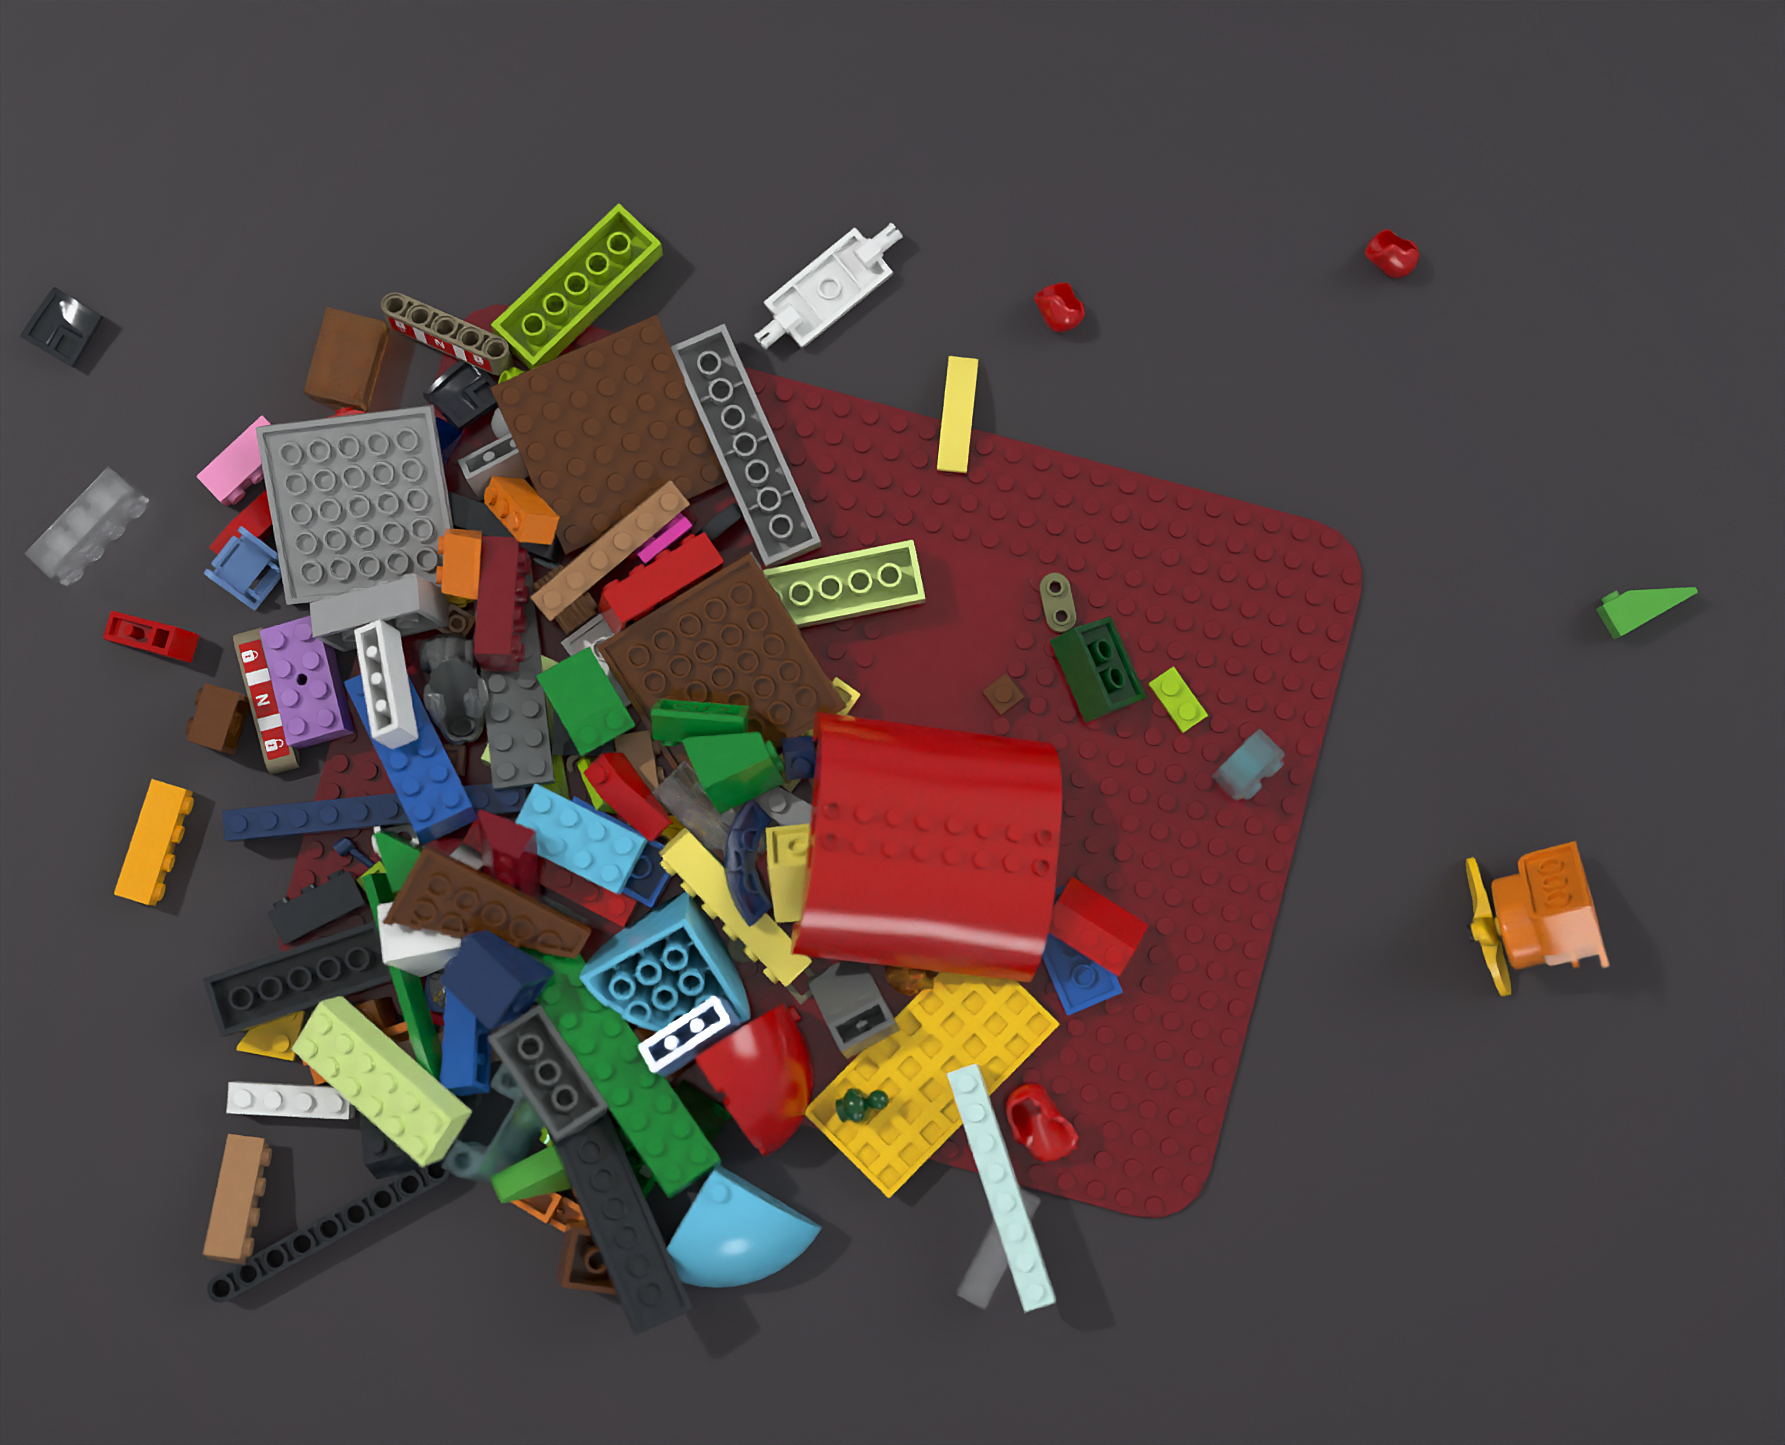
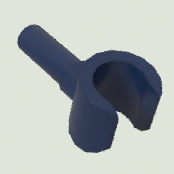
(346, 845)

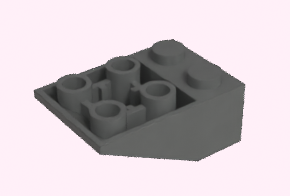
(852, 1006)

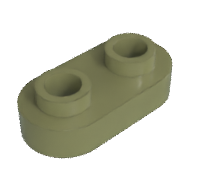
(1057, 602)

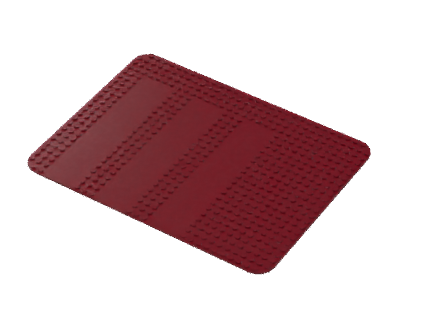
(1220, 588)

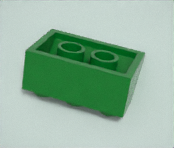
(683, 719)
(397, 856)

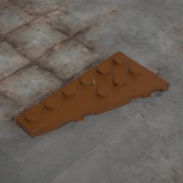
(461, 900)

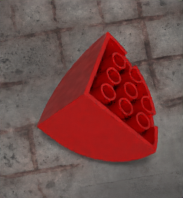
(765, 1076)

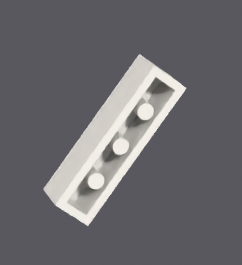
(386, 684)
(288, 1100)

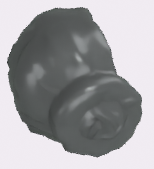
(444, 646)

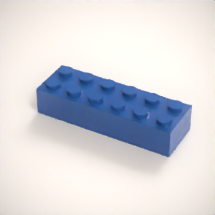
(420, 773)

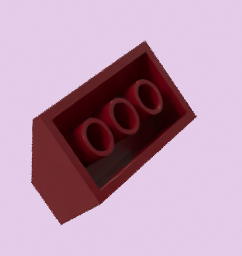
(509, 853)

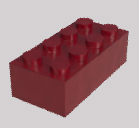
(501, 604)

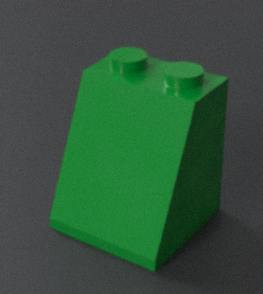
(734, 767)

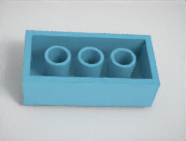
(581, 839)

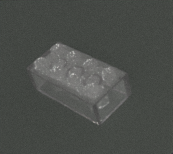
(87, 527)

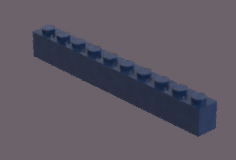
(350, 814)

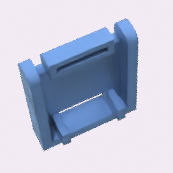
(241, 563)

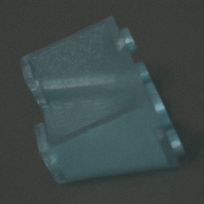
(508, 1145)

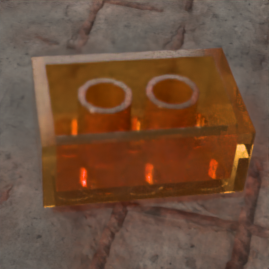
(346, 359)

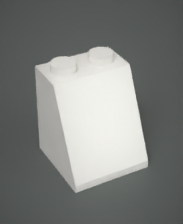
(415, 950)

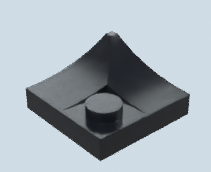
(62, 327)
(462, 394)

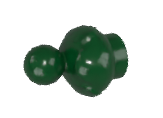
(857, 1106)

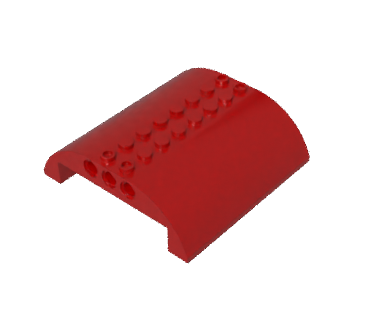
(930, 848)

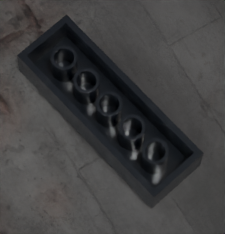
(297, 979)

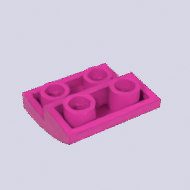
(663, 538)

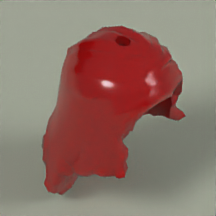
(1039, 1124)

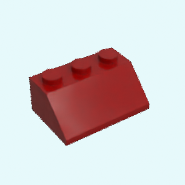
(1095, 927)

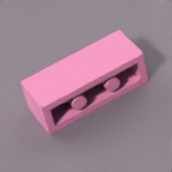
(235, 467)

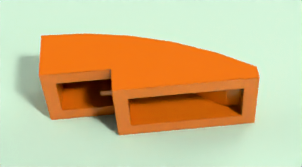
(552, 1208)

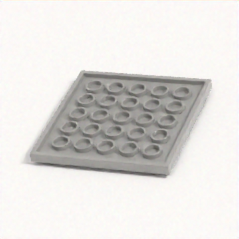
(355, 500)

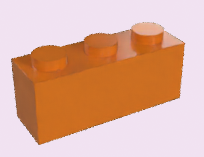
(521, 510)

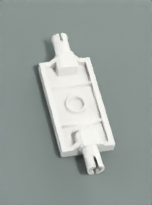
(828, 287)

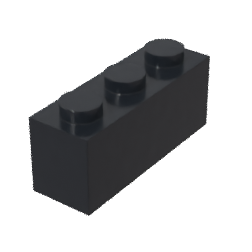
(317, 906)

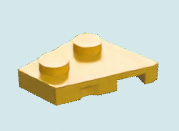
(274, 1038)

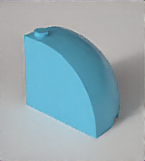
(665, 967)
(737, 1234)

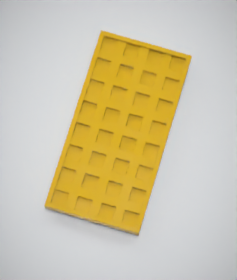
(940, 1031)

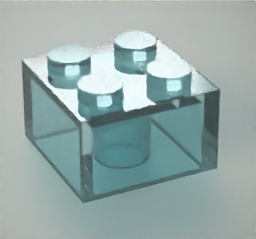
(1248, 765)

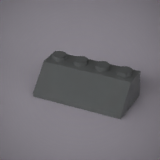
(548, 1074)

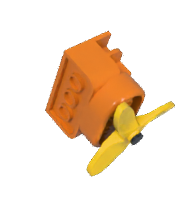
(1540, 913)

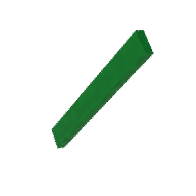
(408, 989)

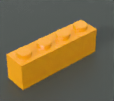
(154, 843)

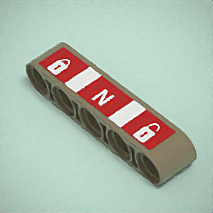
(455, 343)
(263, 703)

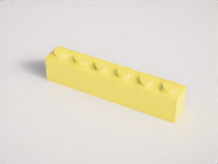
(707, 878)

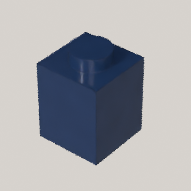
(799, 757)

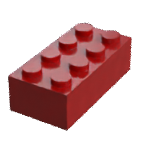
(659, 582)

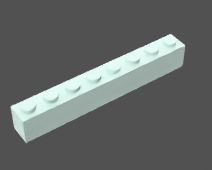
(1001, 1187)

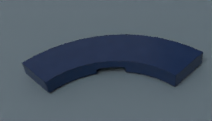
(740, 862)

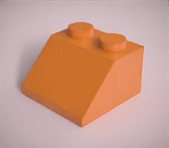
(460, 562)

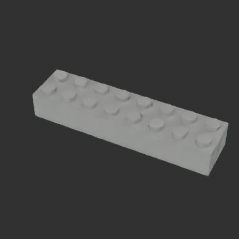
(746, 447)

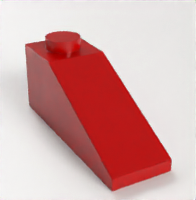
(254, 518)
(151, 636)
(627, 794)

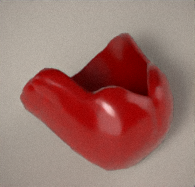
(1392, 254)
(1059, 307)

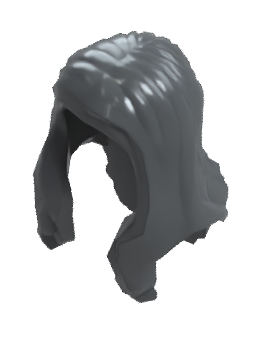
(457, 700)

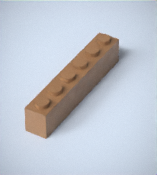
(609, 550)

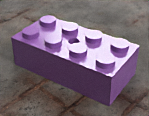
(312, 710)

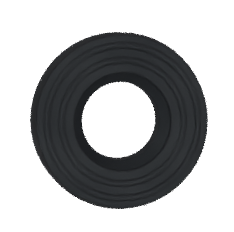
(721, 522)

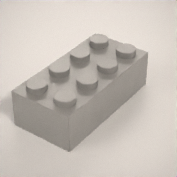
(405, 604)

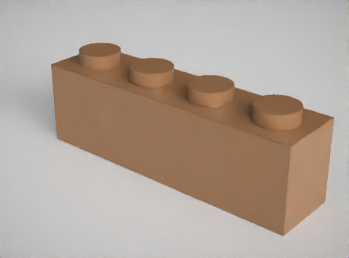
(237, 1199)

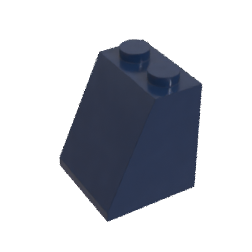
(494, 979)

